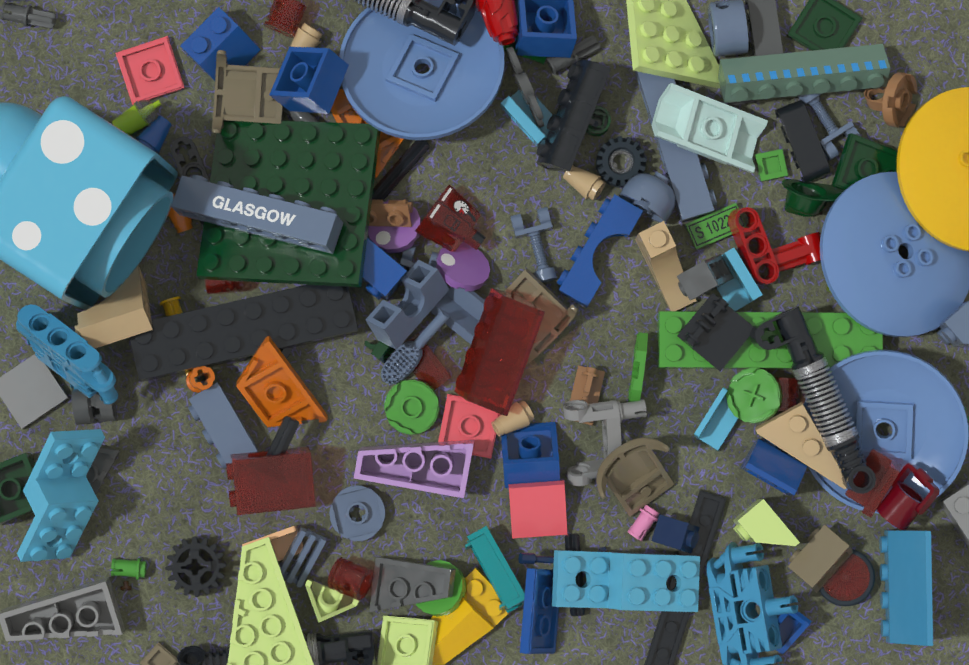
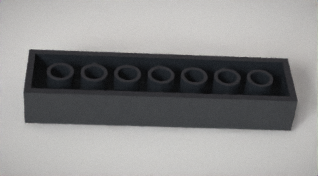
(239, 328)

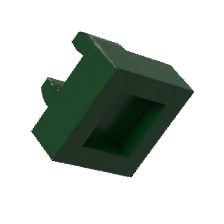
(380, 350)

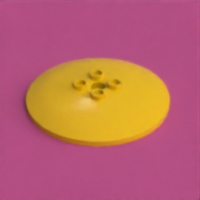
(936, 167)

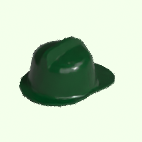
(808, 198)

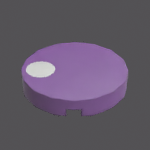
(395, 238)
(463, 268)

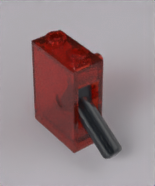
(274, 477)

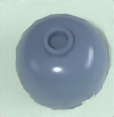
(650, 195)

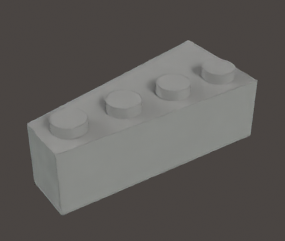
(77, 611)

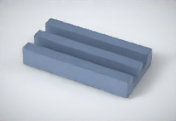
(290, 577)

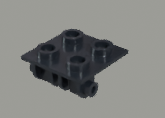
(716, 332)

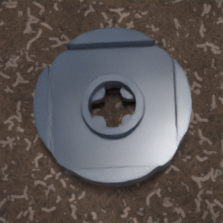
(350, 527)

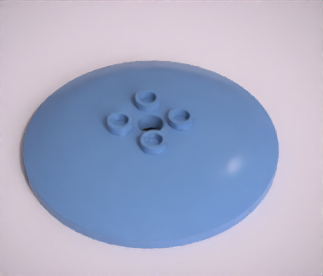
(415, 105)
(871, 277)
(919, 406)

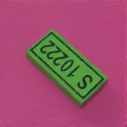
(712, 227)

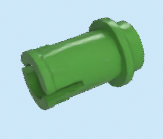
(129, 568)

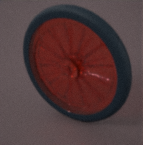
(850, 582)

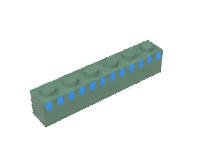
(803, 73)

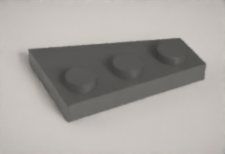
(408, 583)

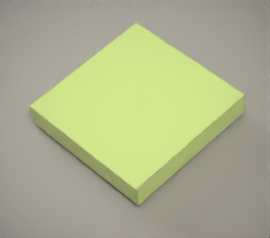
(406, 641)

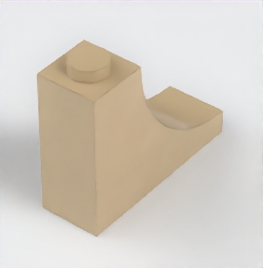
(662, 259)
(119, 315)

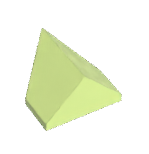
(327, 601)

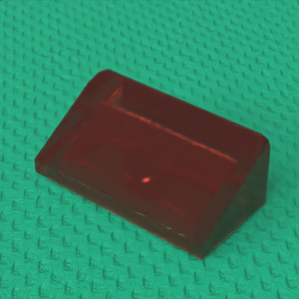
(430, 368)

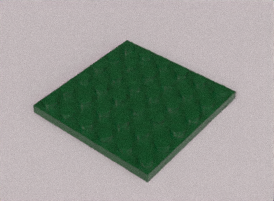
(302, 162)

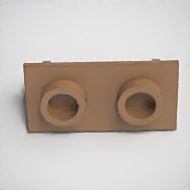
(393, 214)
(587, 385)

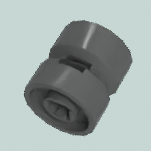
(88, 409)

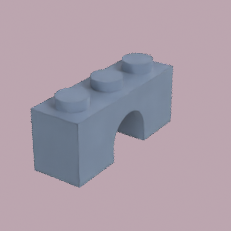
(422, 292)

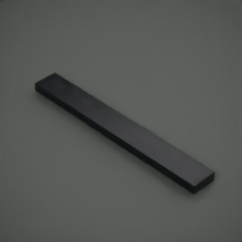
(672, 624)

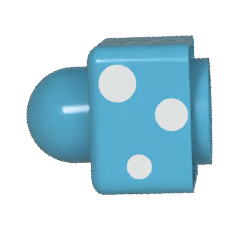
(77, 199)

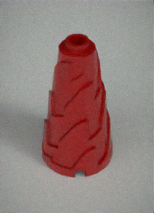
(500, 19)

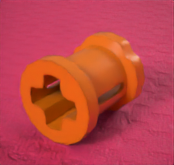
(201, 371)

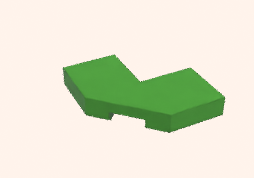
(639, 361)

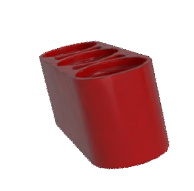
(742, 237)

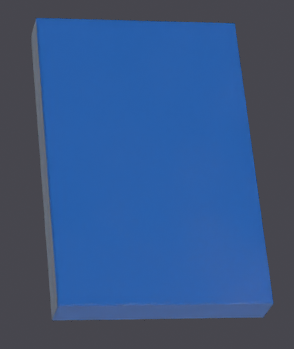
(539, 615)

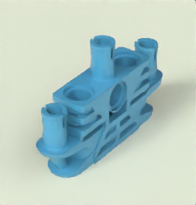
(66, 353)
(734, 607)

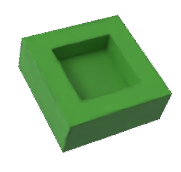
(771, 165)

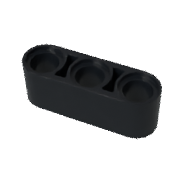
(803, 140)

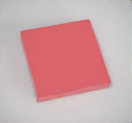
(150, 70)
(468, 421)
(538, 509)

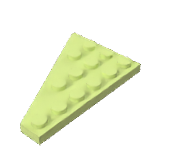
(670, 42)
(264, 616)

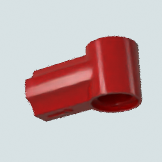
(803, 251)

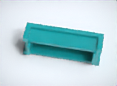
(496, 569)

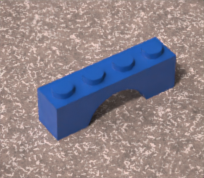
(616, 220)

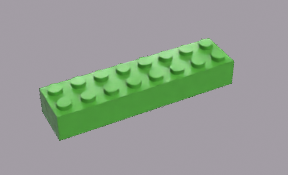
(833, 334)

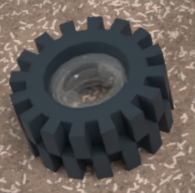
(608, 169)

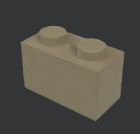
(819, 558)

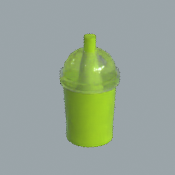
(137, 116)

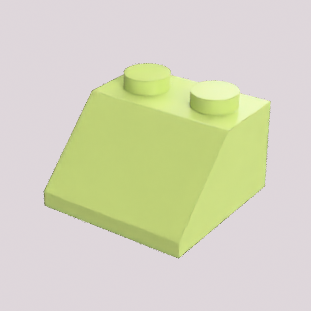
(762, 525)

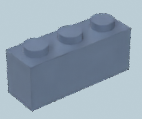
(221, 423)

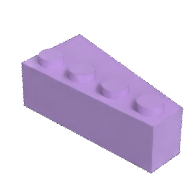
(419, 466)

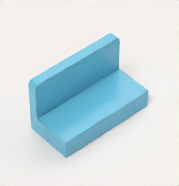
(522, 116)
(742, 288)
(716, 423)

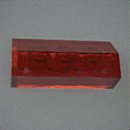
(499, 351)

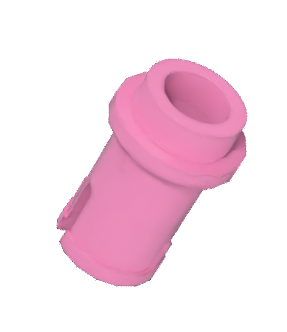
(643, 522)

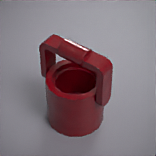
(905, 503)

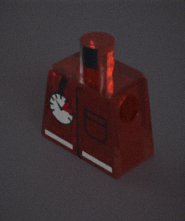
(451, 222)

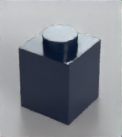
(676, 534)

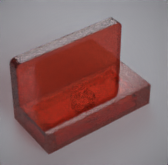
(885, 472)

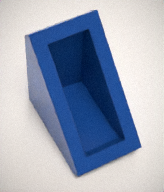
(790, 628)

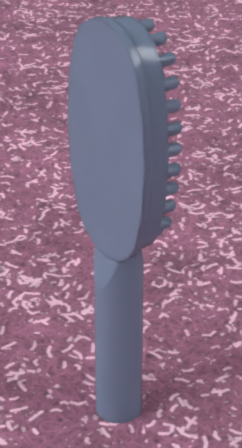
(409, 354)

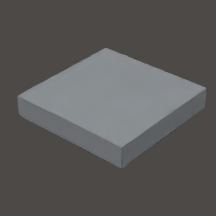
(30, 391)

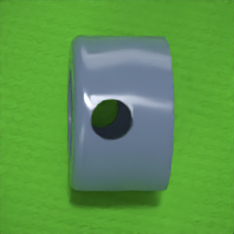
(728, 28)

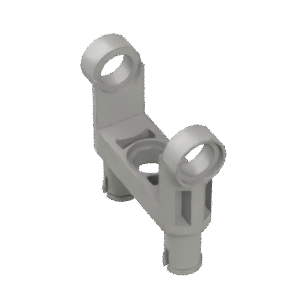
(611, 414)

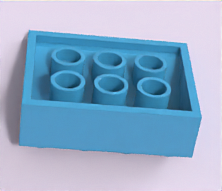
(907, 587)

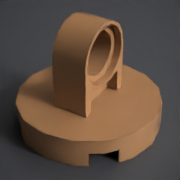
(896, 100)

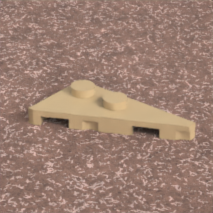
(799, 436)

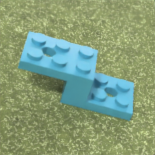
(60, 494)
(626, 581)

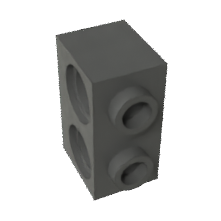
(704, 277)

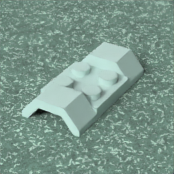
(707, 127)

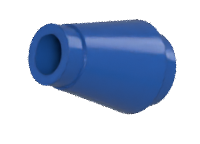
(155, 134)

